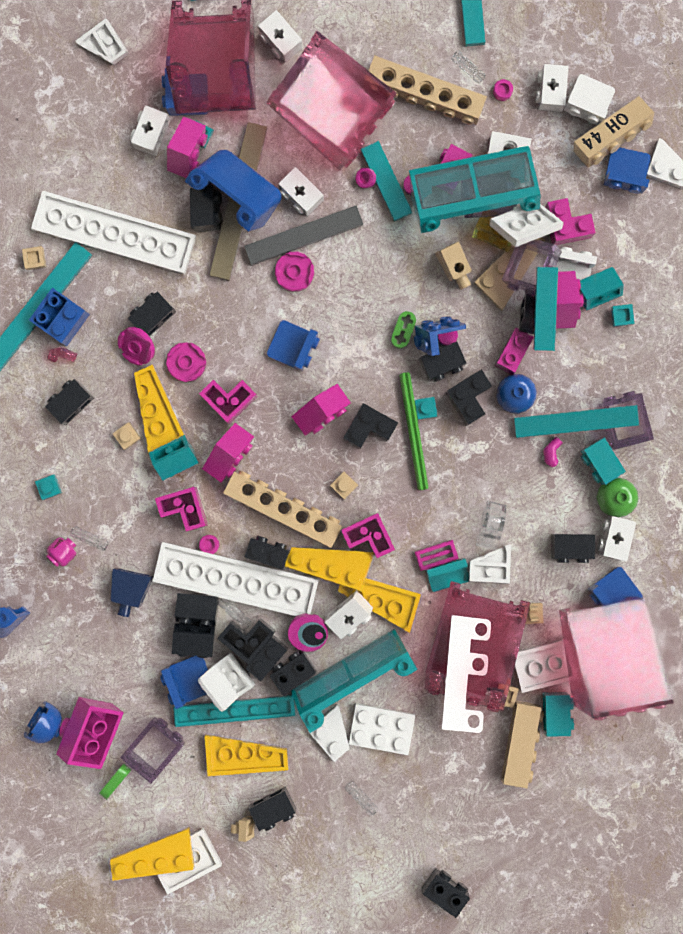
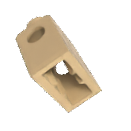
(452, 256)

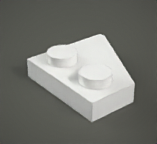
(104, 42)
(666, 165)
(492, 567)
(332, 734)

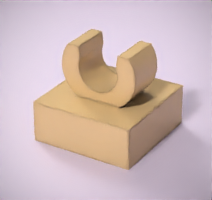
(535, 613)
(244, 828)

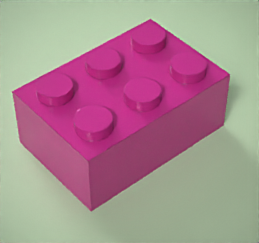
(89, 733)

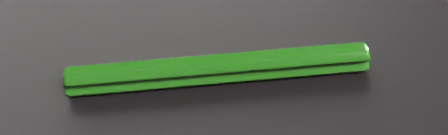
(413, 430)

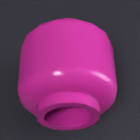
(61, 551)

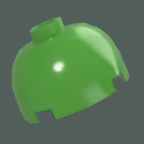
(617, 497)

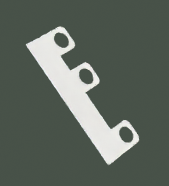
(458, 668)

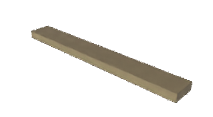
(231, 229)

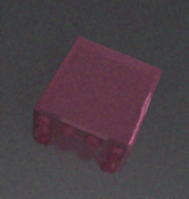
(211, 60)
(331, 100)
(501, 647)
(614, 659)

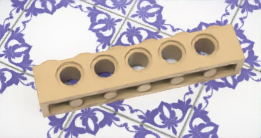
(437, 87)
(235, 490)

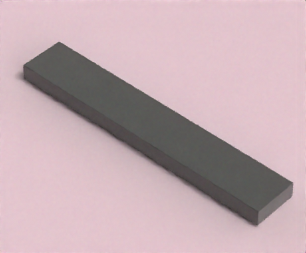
(303, 235)

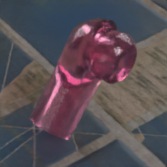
(61, 352)

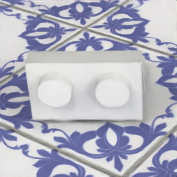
(589, 99)
(578, 262)
(225, 682)

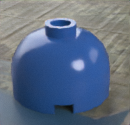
(516, 393)
(44, 724)

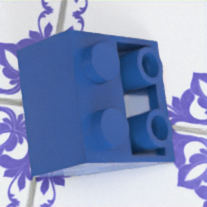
(59, 317)

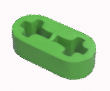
(408, 331)
(115, 781)

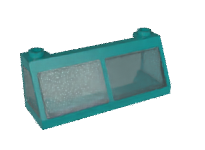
(474, 186)
(349, 675)

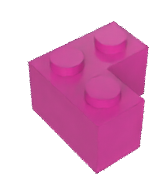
(185, 146)
(573, 228)
(568, 300)
(230, 404)
(321, 410)
(228, 453)
(184, 502)
(371, 530)

